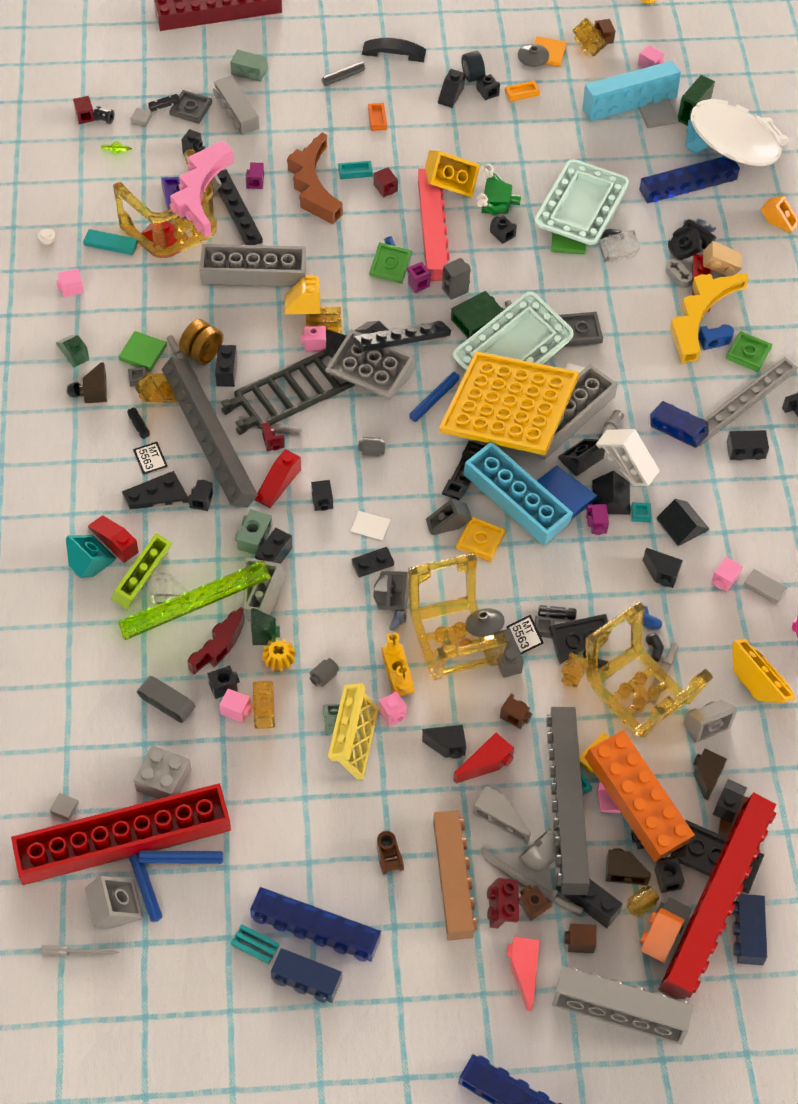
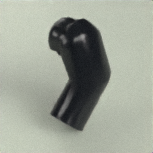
(654, 640)

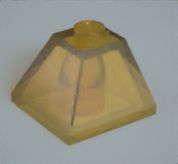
(155, 388)

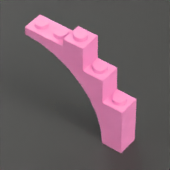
(202, 169)

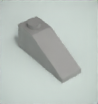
(497, 810)

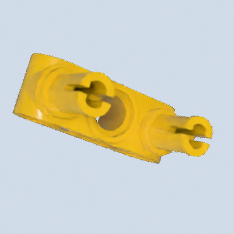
(397, 666)

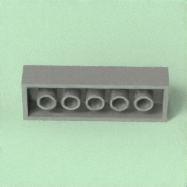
(252, 264)
(589, 396)
(623, 1005)

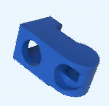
(715, 337)

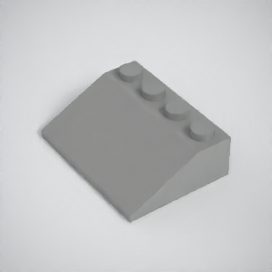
(376, 370)

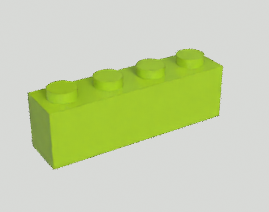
(141, 571)

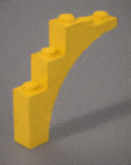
(707, 292)

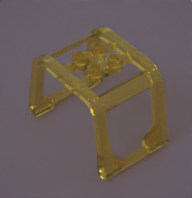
(159, 249)
(491, 645)
(663, 709)

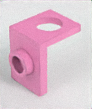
(605, 801)

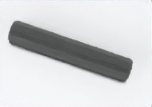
(342, 74)

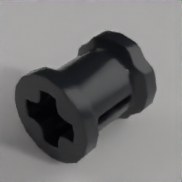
(109, 114)

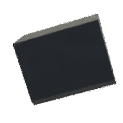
(582, 456)
(612, 491)
(681, 522)

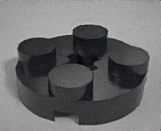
(691, 248)

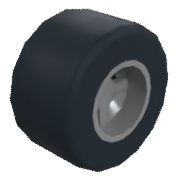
(473, 65)

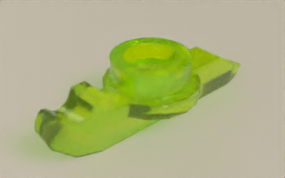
(116, 147)

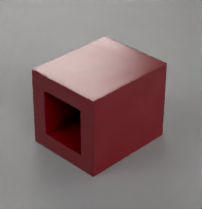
(83, 109)
(385, 182)

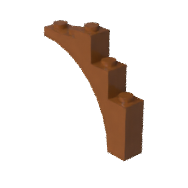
(313, 194)

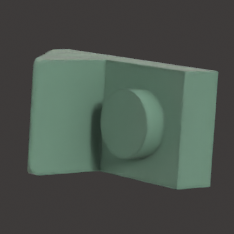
(330, 717)

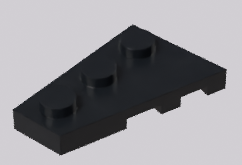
(156, 491)
(572, 635)

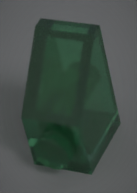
(74, 350)
(263, 627)

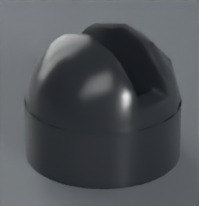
(73, 389)

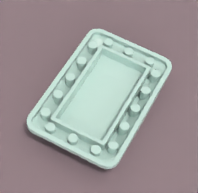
(582, 202)
(523, 331)

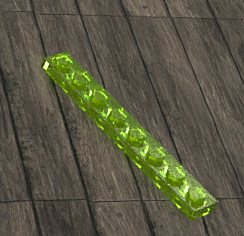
(194, 600)

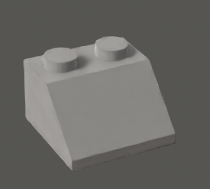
(709, 720)
(113, 901)

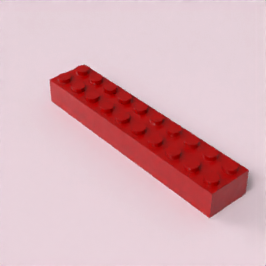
(120, 834)
(718, 898)

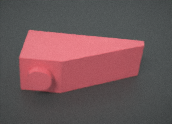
(523, 963)

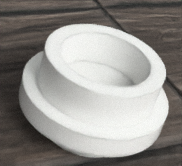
(46, 236)

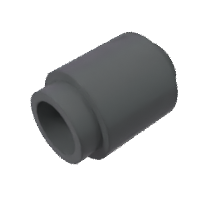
(371, 446)
(324, 672)

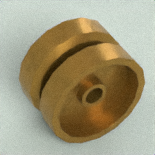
(200, 341)

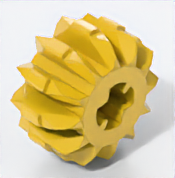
(278, 654)

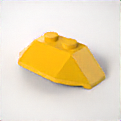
(759, 675)

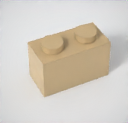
(722, 259)

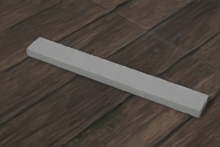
(749, 396)

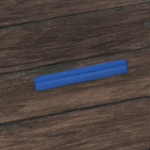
(434, 396)
(181, 857)
(146, 889)

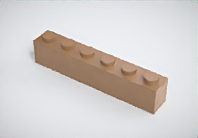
(453, 875)

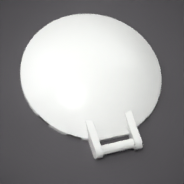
(737, 133)

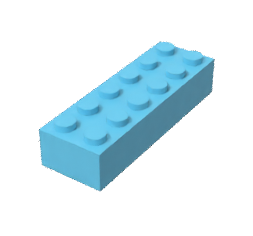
(630, 90)
(517, 493)

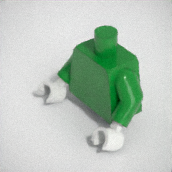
(497, 194)

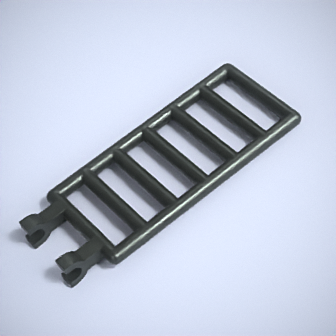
(254, 419)

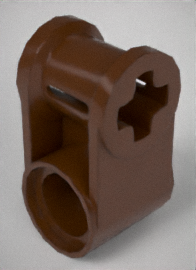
(389, 856)

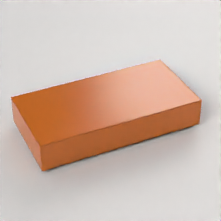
(377, 116)

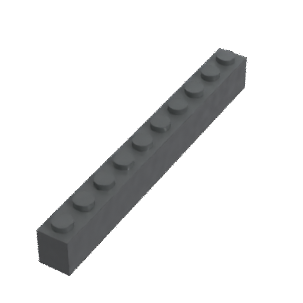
(209, 432)
(568, 802)

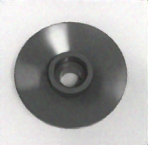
(533, 55)
(485, 622)

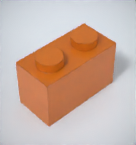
(662, 934)

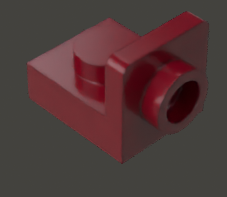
(272, 441)

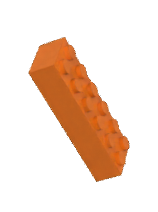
(639, 796)

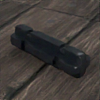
(164, 102)
(138, 423)
(557, 612)

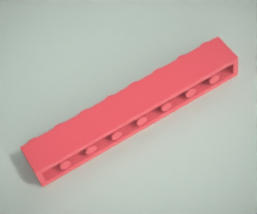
(432, 226)

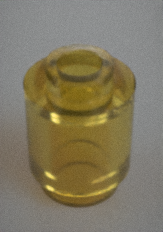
(642, 901)

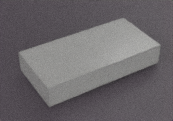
(765, 586)

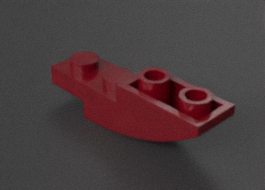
(224, 638)

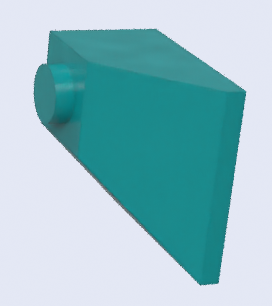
(87, 555)

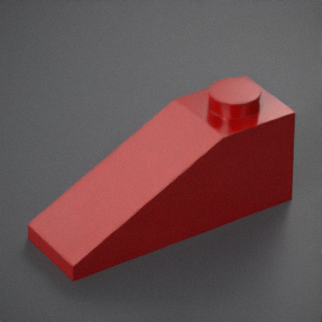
(279, 477)
(115, 538)
(487, 759)

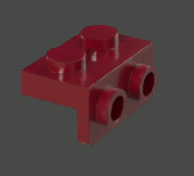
(503, 902)

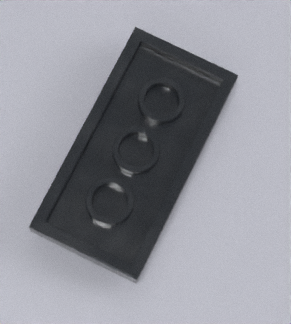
(704, 852)

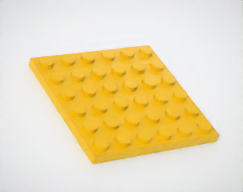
(509, 403)

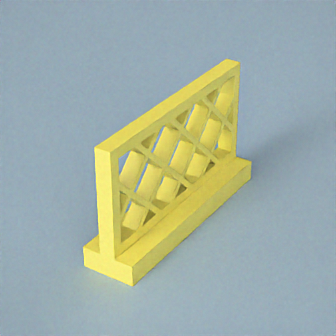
(345, 731)

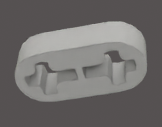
(681, 272)

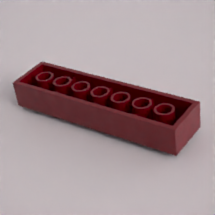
(189, 13)

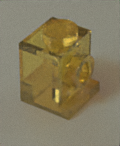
(573, 670)

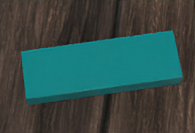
(110, 242)

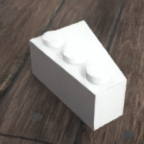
(630, 454)

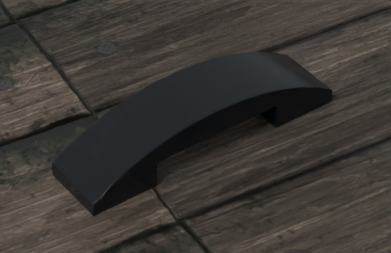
(394, 46)
(458, 484)

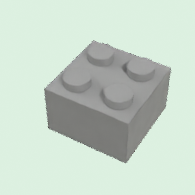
(162, 773)

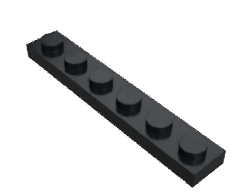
(238, 210)
(401, 336)

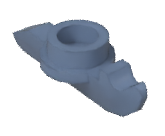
(702, 223)
(398, 619)

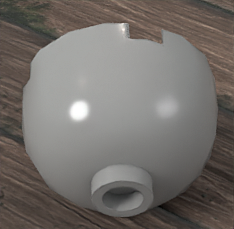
(541, 852)

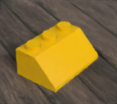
(451, 172)
(304, 296)

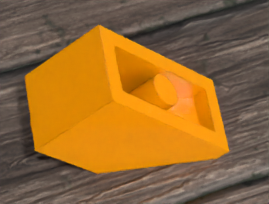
(780, 213)

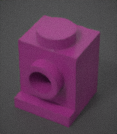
(255, 176)
(418, 277)
(597, 518)

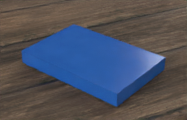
(567, 490)

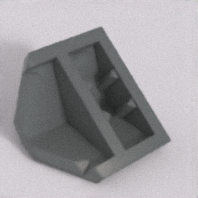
(392, 590)

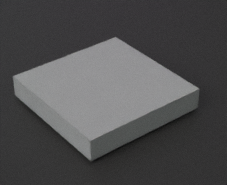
(659, 113)

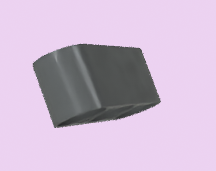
(166, 699)

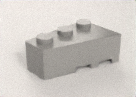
(264, 595)

